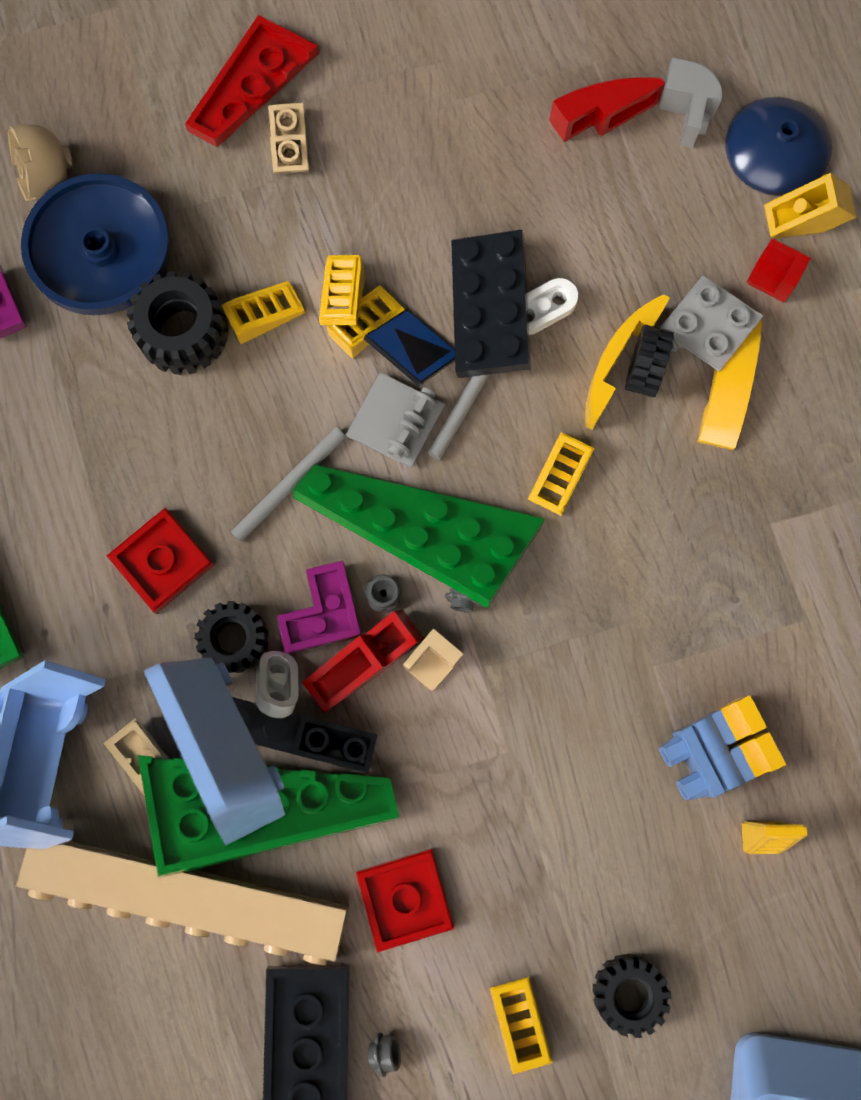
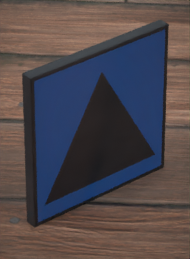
(411, 347)

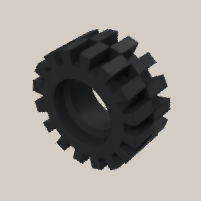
(649, 360)
(216, 620)
(656, 996)

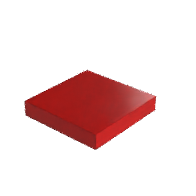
(160, 560)
(404, 900)

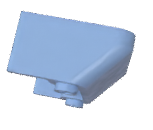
(33, 725)
(217, 746)
(794, 1069)

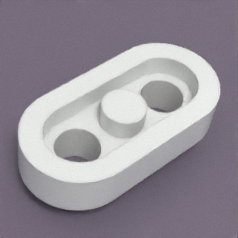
(544, 309)
(277, 684)

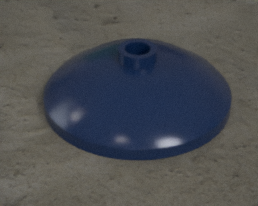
(768, 157)

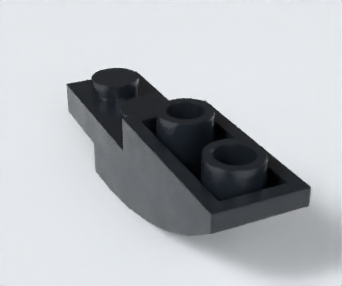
(309, 737)

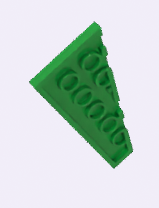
(444, 536)
(312, 804)

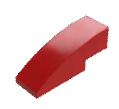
(604, 105)
(363, 660)

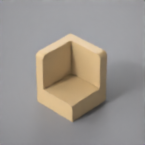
(433, 660)

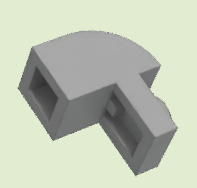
(693, 92)

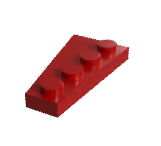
(251, 77)

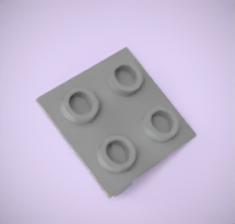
(711, 323)
(396, 419)

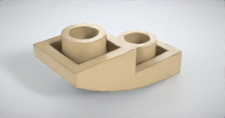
(288, 138)

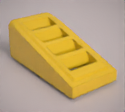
(342, 288)
(257, 327)
(355, 345)
(575, 446)
(770, 836)
(528, 1062)

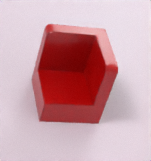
(778, 270)

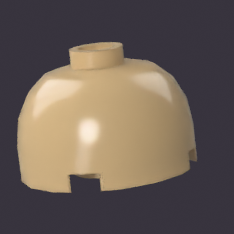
(38, 159)

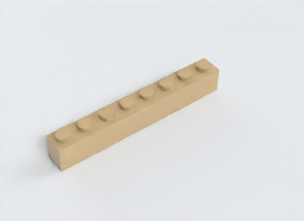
(189, 899)

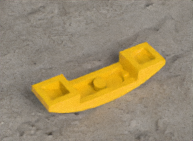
(600, 391)
(730, 395)

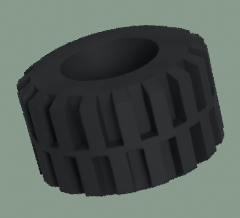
(166, 298)

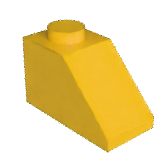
(811, 208)

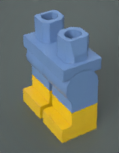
(710, 759)

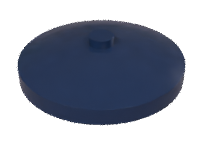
(95, 243)

